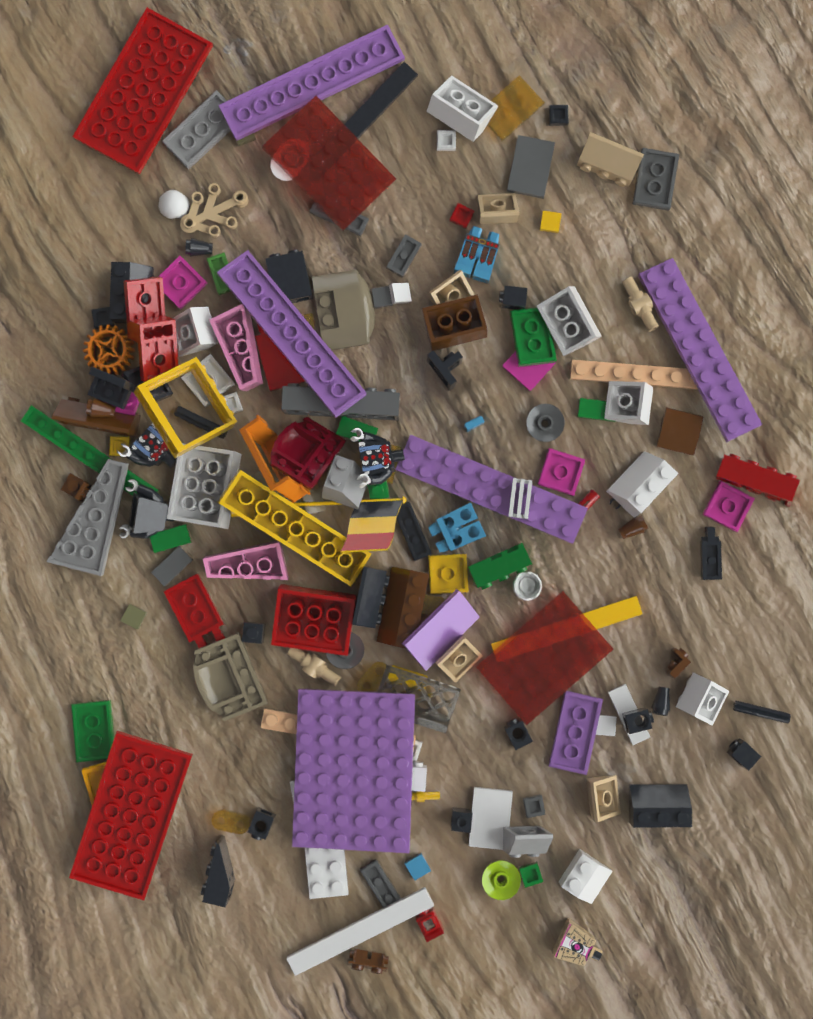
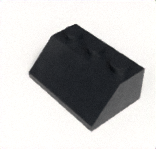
(119, 273)
(370, 598)
(659, 805)

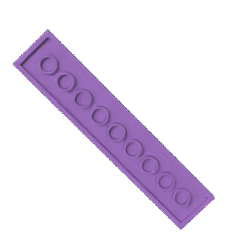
(316, 78)
(292, 334)
(699, 350)
(490, 488)

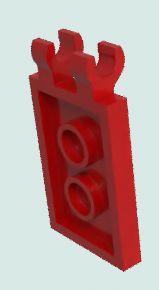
(276, 366)
(195, 610)

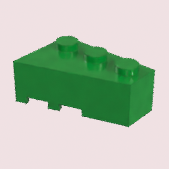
(500, 566)

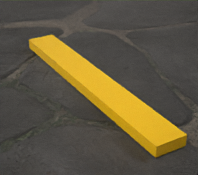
(605, 615)

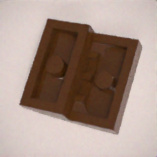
(680, 431)

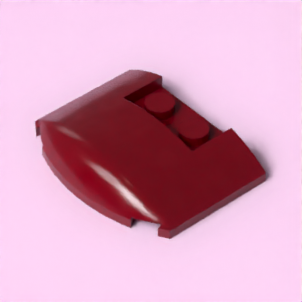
(305, 451)

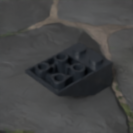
(221, 877)

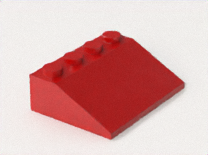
(313, 619)

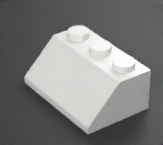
(461, 108)
(569, 320)
(642, 483)

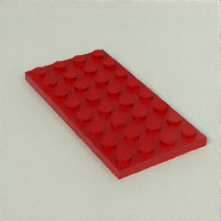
(143, 90)
(130, 815)

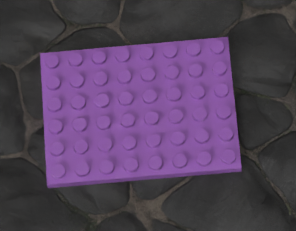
(353, 770)

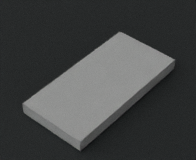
(198, 131)

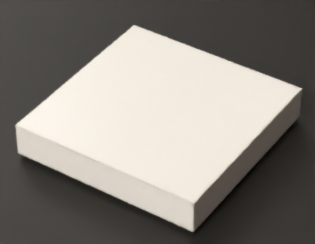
(214, 371)

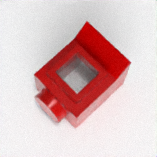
(429, 924)

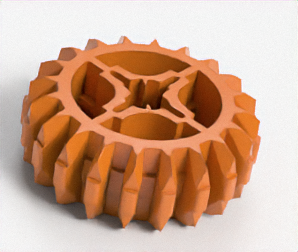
(111, 344)

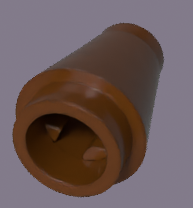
(98, 408)
(633, 527)

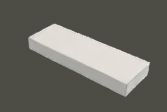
(623, 703)

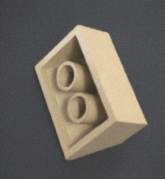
(609, 160)

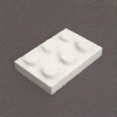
(326, 872)

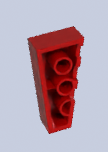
(758, 479)

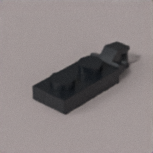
(710, 555)

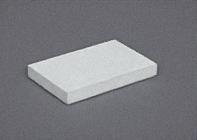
(490, 814)

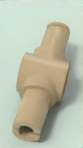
(640, 304)
(314, 666)

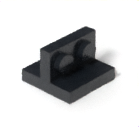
(444, 368)
(110, 388)

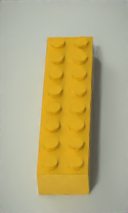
(292, 527)

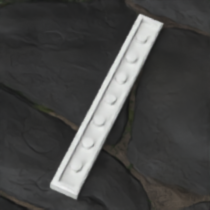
(360, 931)

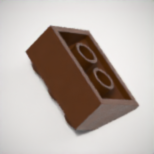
(454, 322)

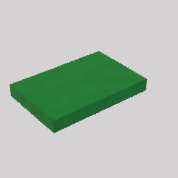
(531, 338)
(92, 730)

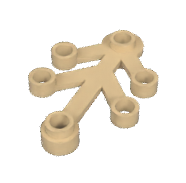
(210, 212)

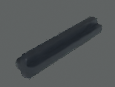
(197, 420)
(761, 712)

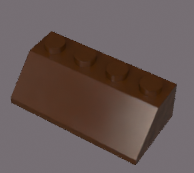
(74, 413)
(402, 606)

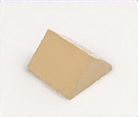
(498, 208)
(451, 289)
(458, 658)
(603, 797)

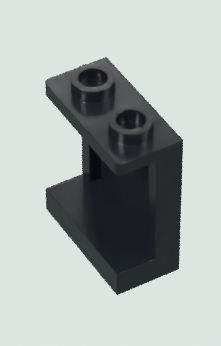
(290, 275)

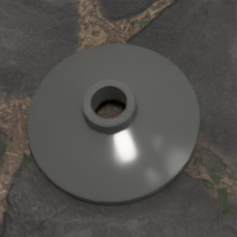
(552, 416)
(354, 657)

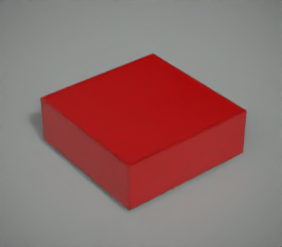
(461, 215)

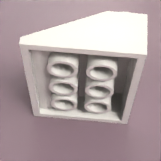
(198, 485)

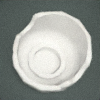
(173, 204)
(527, 586)

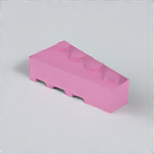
(238, 344)
(252, 562)

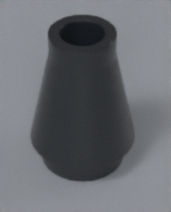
(197, 247)
(661, 703)

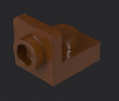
(76, 487)
(677, 666)

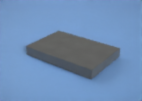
(530, 166)
(655, 179)

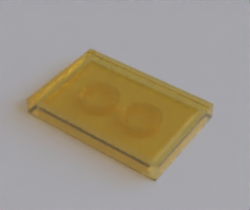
(515, 106)

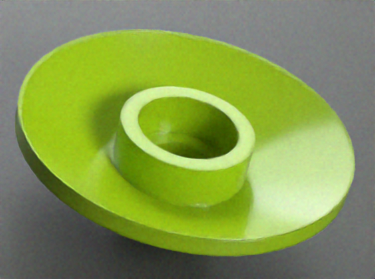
(505, 889)

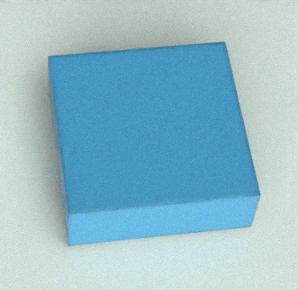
(474, 423)
(417, 866)

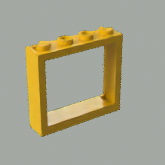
(159, 420)

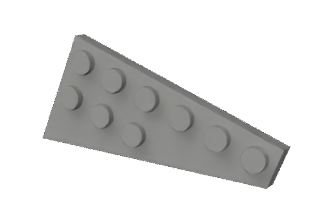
(91, 529)

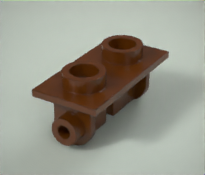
(360, 961)

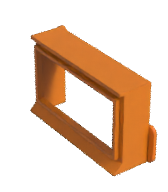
(258, 431)

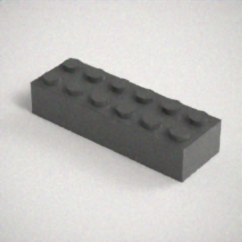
(374, 405)

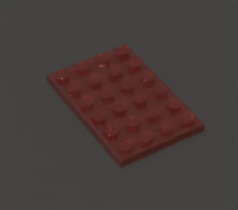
(329, 163)
(544, 657)

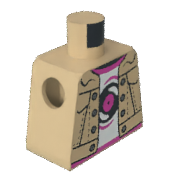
(575, 944)

